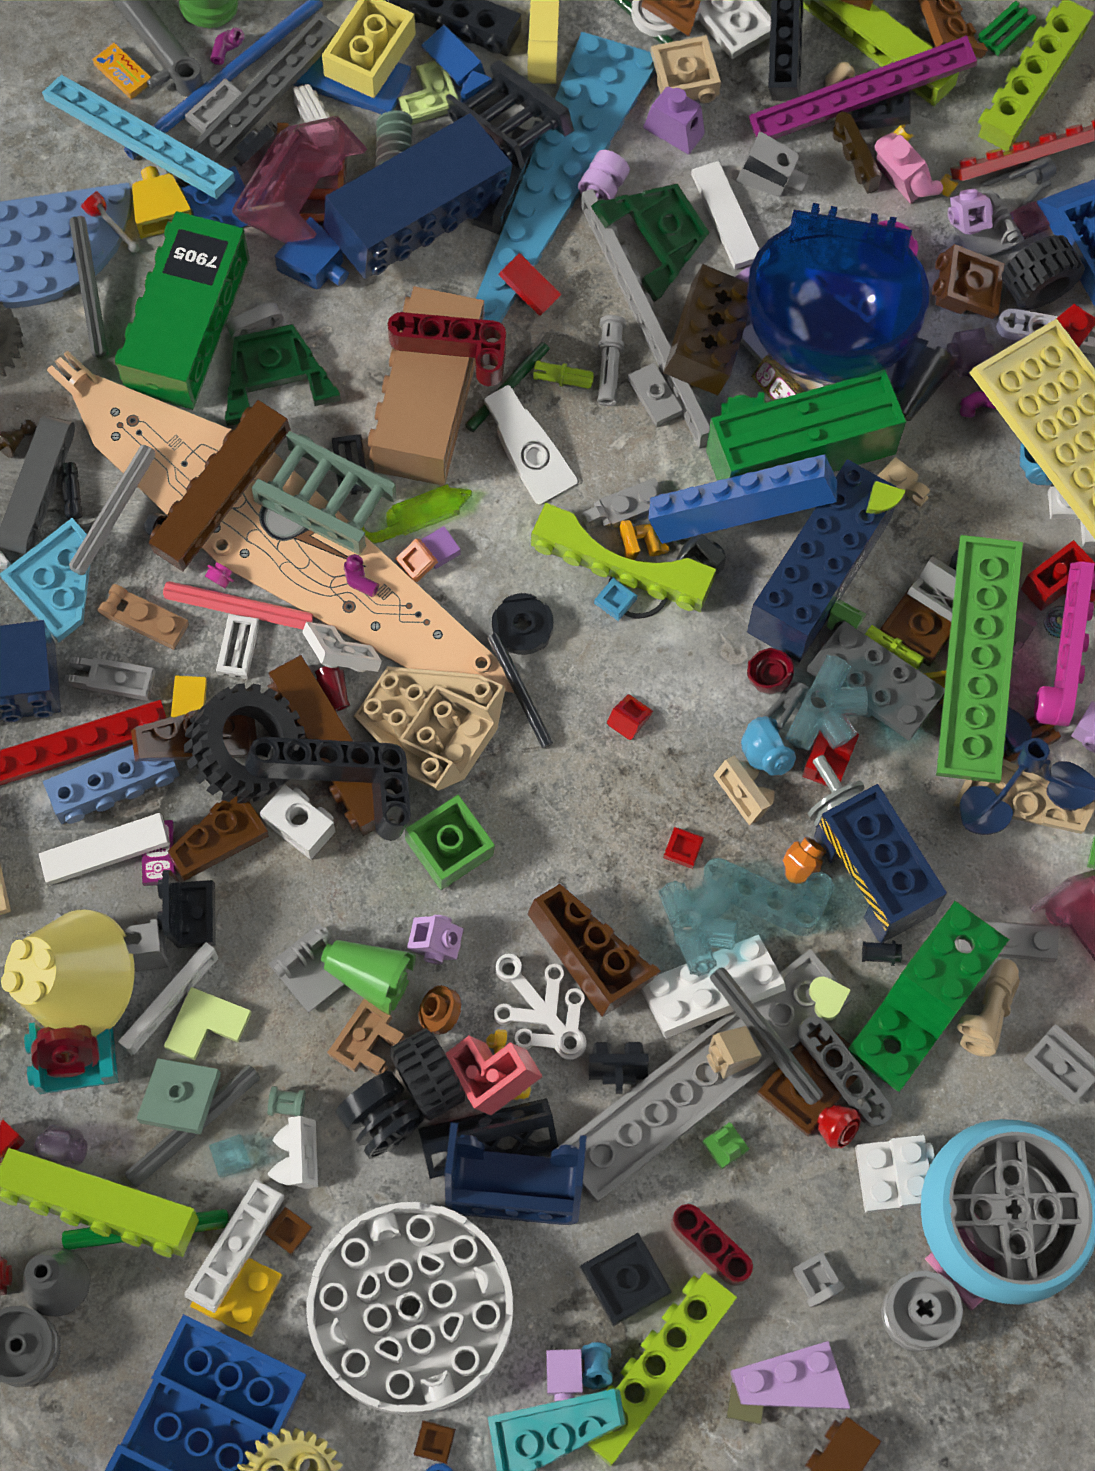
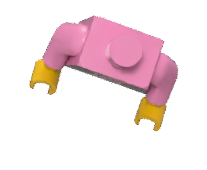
(907, 168)

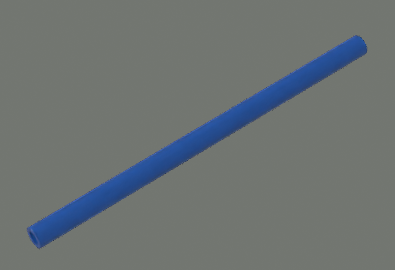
(236, 66)

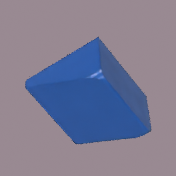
(474, 83)

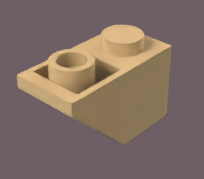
(732, 1051)

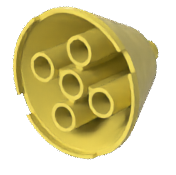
(72, 972)

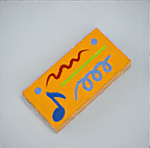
(122, 70)

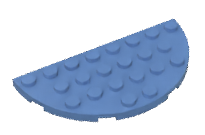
(39, 246)

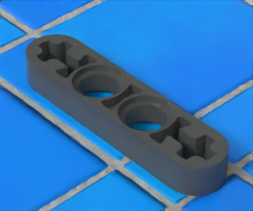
(848, 1068)

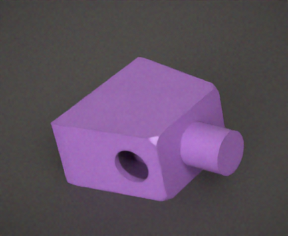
(676, 119)

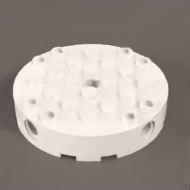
(419, 1359)

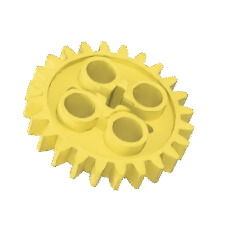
(290, 1452)

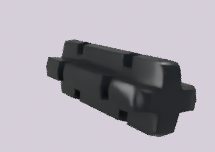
(71, 490)

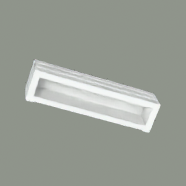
(308, 103)

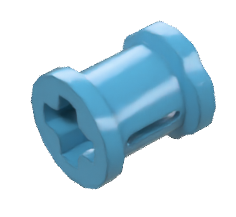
(596, 1365)

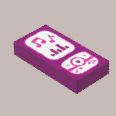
(158, 860)

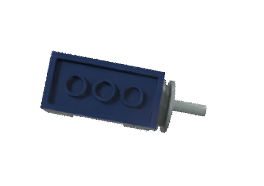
(877, 853)

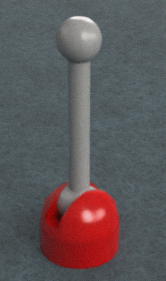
(96, 206)

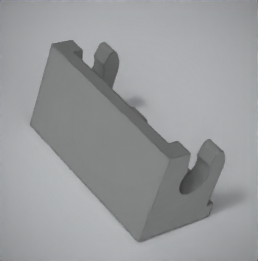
(151, 950)

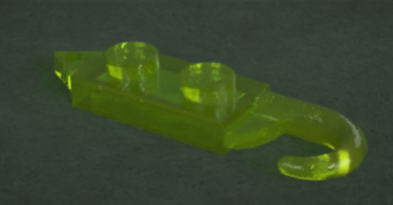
(420, 512)

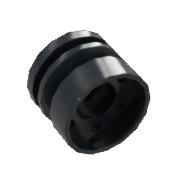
(376, 1109)

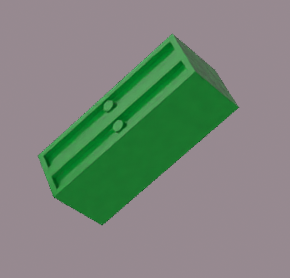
(842, 420)

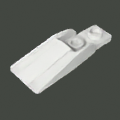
(529, 447)

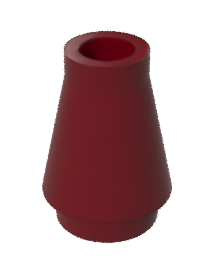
(334, 686)

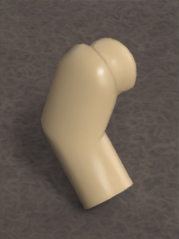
(840, 72)

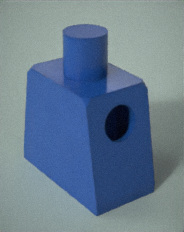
(312, 259)

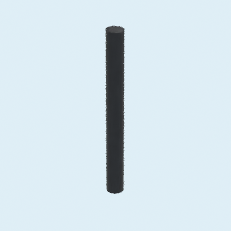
(520, 690)

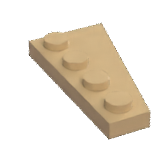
(1031, 802)

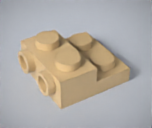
(687, 66)

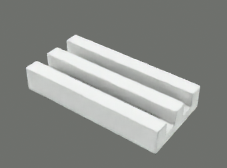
(233, 670)

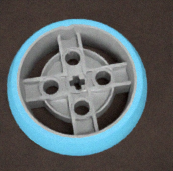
(1015, 1274)

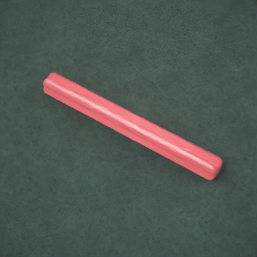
(236, 605)

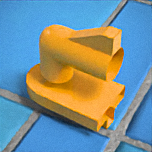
(630, 535)

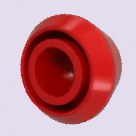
(838, 1125)

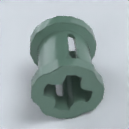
(277, 1096)

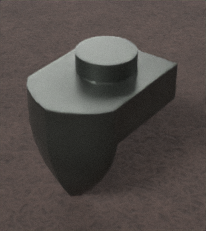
(705, 551)

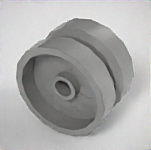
(939, 1301)

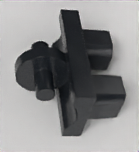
(618, 1068)

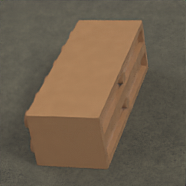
(423, 399)

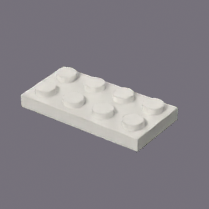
(687, 1001)

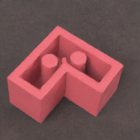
(492, 1079)

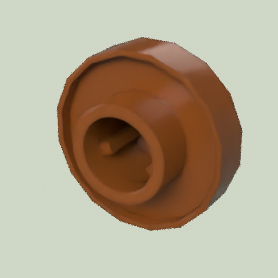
(440, 1009)

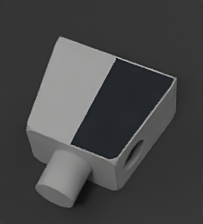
(771, 167)

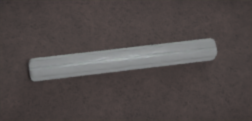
(112, 510)

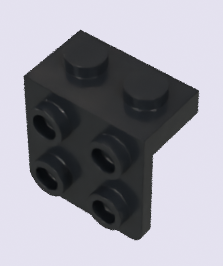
(187, 911)

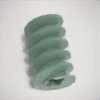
(392, 135)

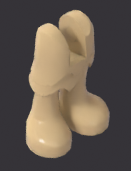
(984, 1031)

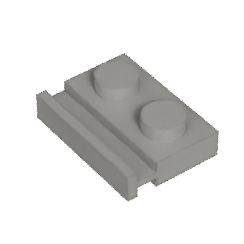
(1063, 1064)

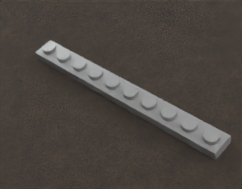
(650, 325)

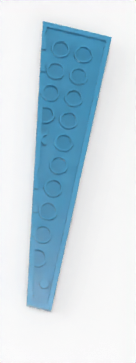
(599, 92)

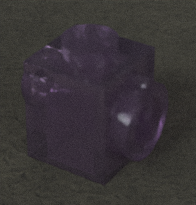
(969, 350)

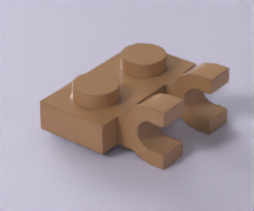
(359, 1037)

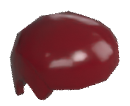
(770, 671)

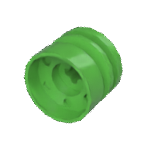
(208, 12)

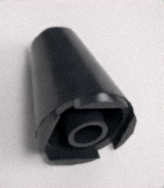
(920, 375)

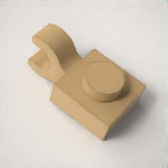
(905, 478)

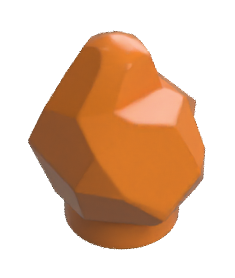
(803, 860)

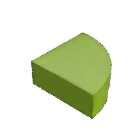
(883, 498)

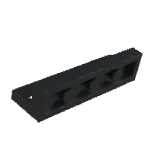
(495, 217)
(503, 1123)

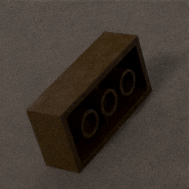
(709, 330)

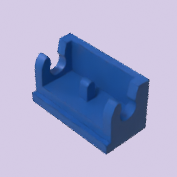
(452, 55)

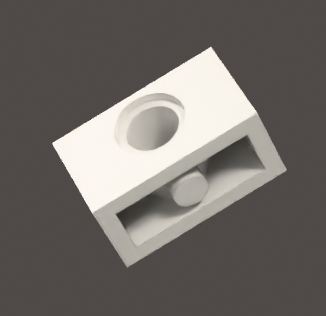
(306, 837)

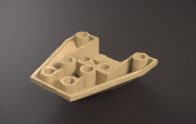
(435, 718)

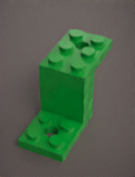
(927, 995)

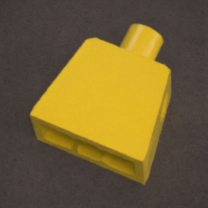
(156, 201)

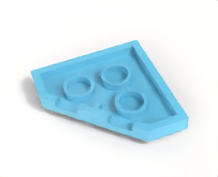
(48, 584)

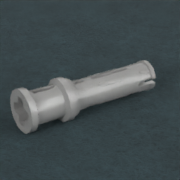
(611, 347)

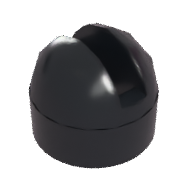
(152, 520)

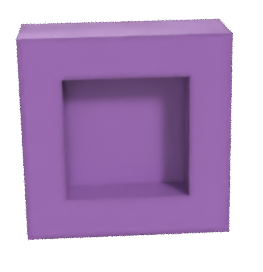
(442, 546)

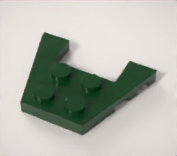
(666, 223)
(273, 360)

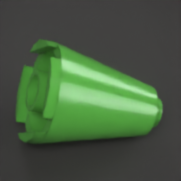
(370, 971)

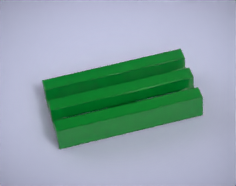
(1002, 18)

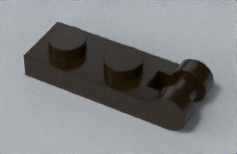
(857, 152)

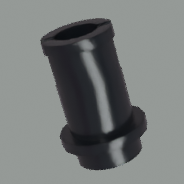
(882, 952)

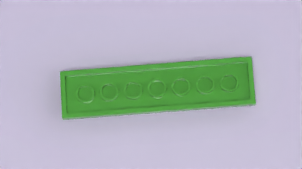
(979, 659)

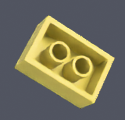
(369, 45)

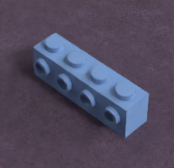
(104, 782)

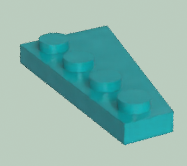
(550, 1431)

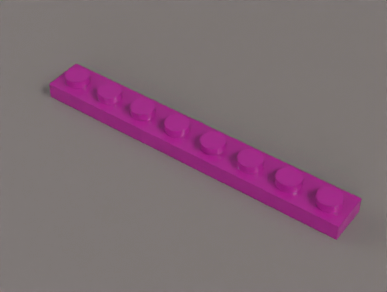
(864, 89)

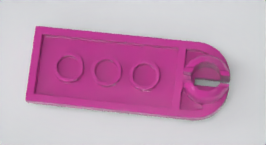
(1057, 703)

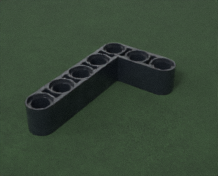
(342, 769)

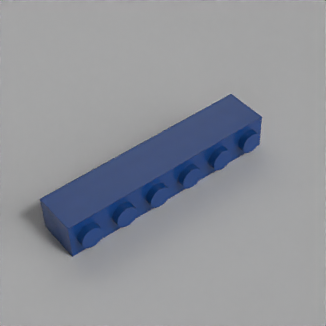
(743, 499)

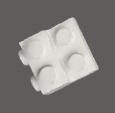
(893, 1172)

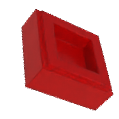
(683, 847)

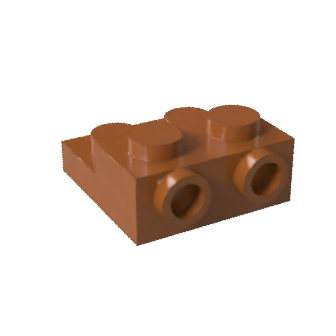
(968, 282)

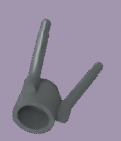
(1036, 172)
(792, 702)

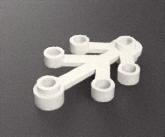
(543, 1011)

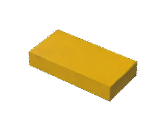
(188, 694)

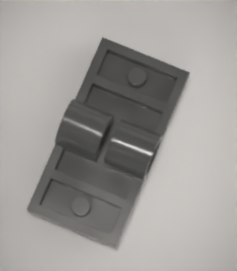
(895, 689)

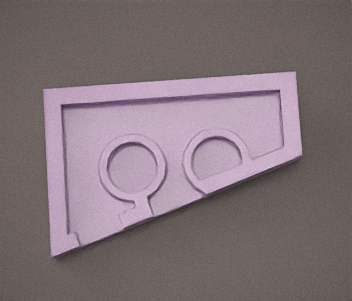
(793, 1380)

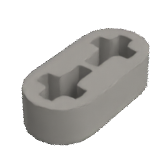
(254, 320)

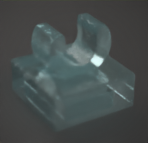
(230, 1156)

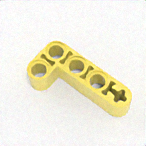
(543, 41)

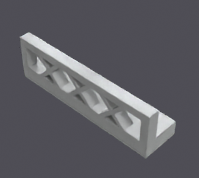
(940, 582)

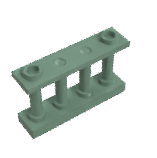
(324, 520)

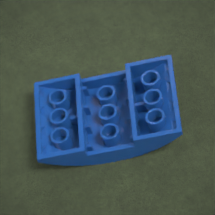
(207, 1404)

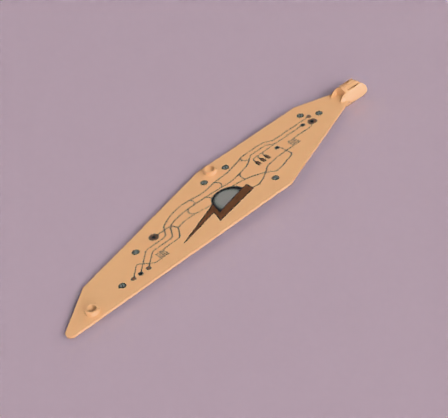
(267, 547)

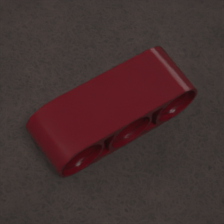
(707, 1228)

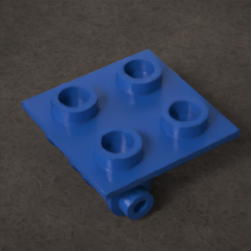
(220, 208)

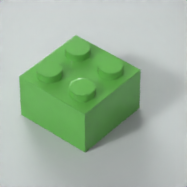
(449, 842)

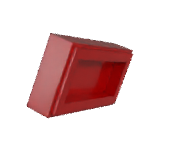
(529, 284)

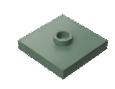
(179, 1096)

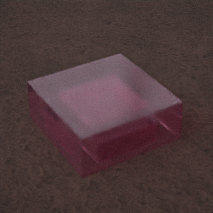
(1030, 220)

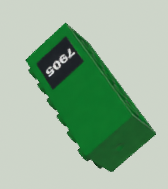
(183, 309)

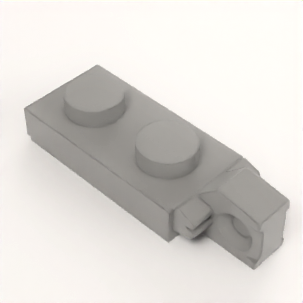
(623, 505)

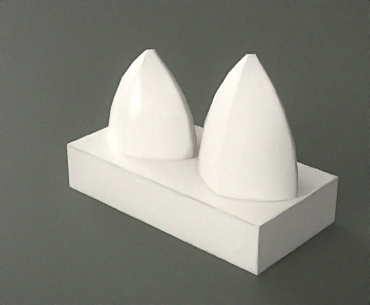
(300, 1141)

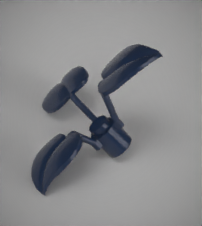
(1068, 787)

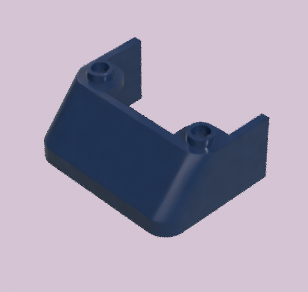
(513, 1184)

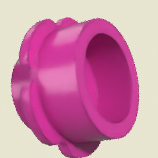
(219, 575)

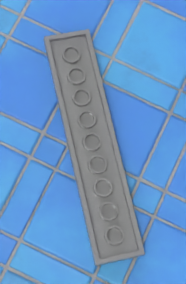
(687, 1087)

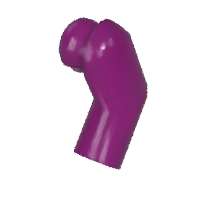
(226, 42)
(973, 401)
(356, 576)

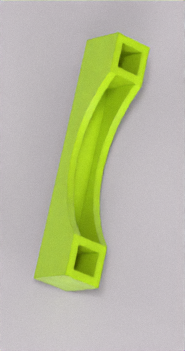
(680, 581)

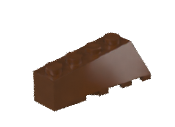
(590, 951)

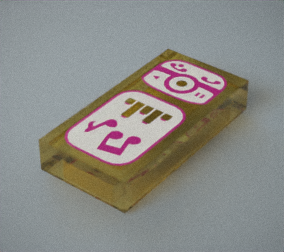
(775, 379)

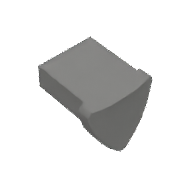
(818, 1280)

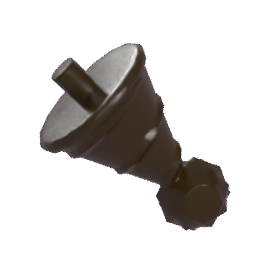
(11, 439)

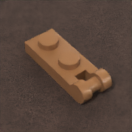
(144, 617)

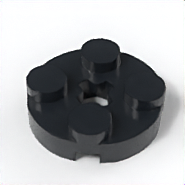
(534, 611)

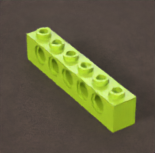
(1046, 58)
(716, 1301)

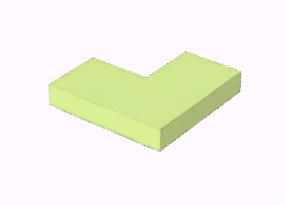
(431, 100)
(203, 1014)

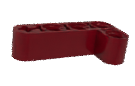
(446, 343)

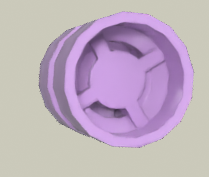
(605, 175)

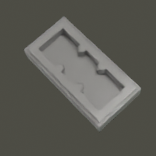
(212, 105)
(655, 394)

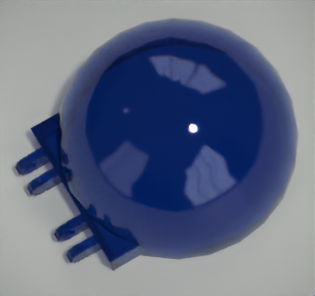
(837, 296)

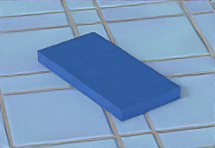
(383, 102)

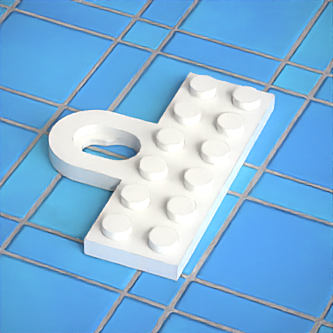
(732, 23)

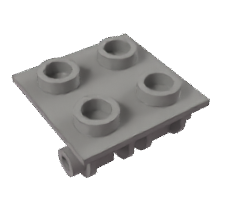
(996, 239)
(304, 971)

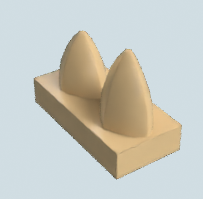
(738, 782)

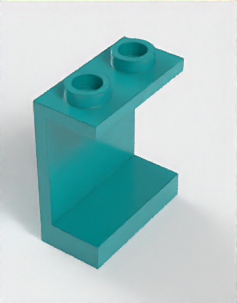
(103, 1073)

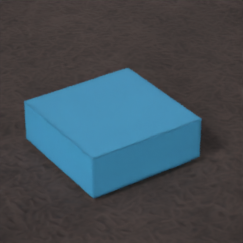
(615, 599)

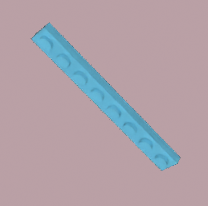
(139, 136)

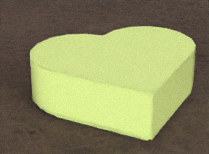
(828, 997)

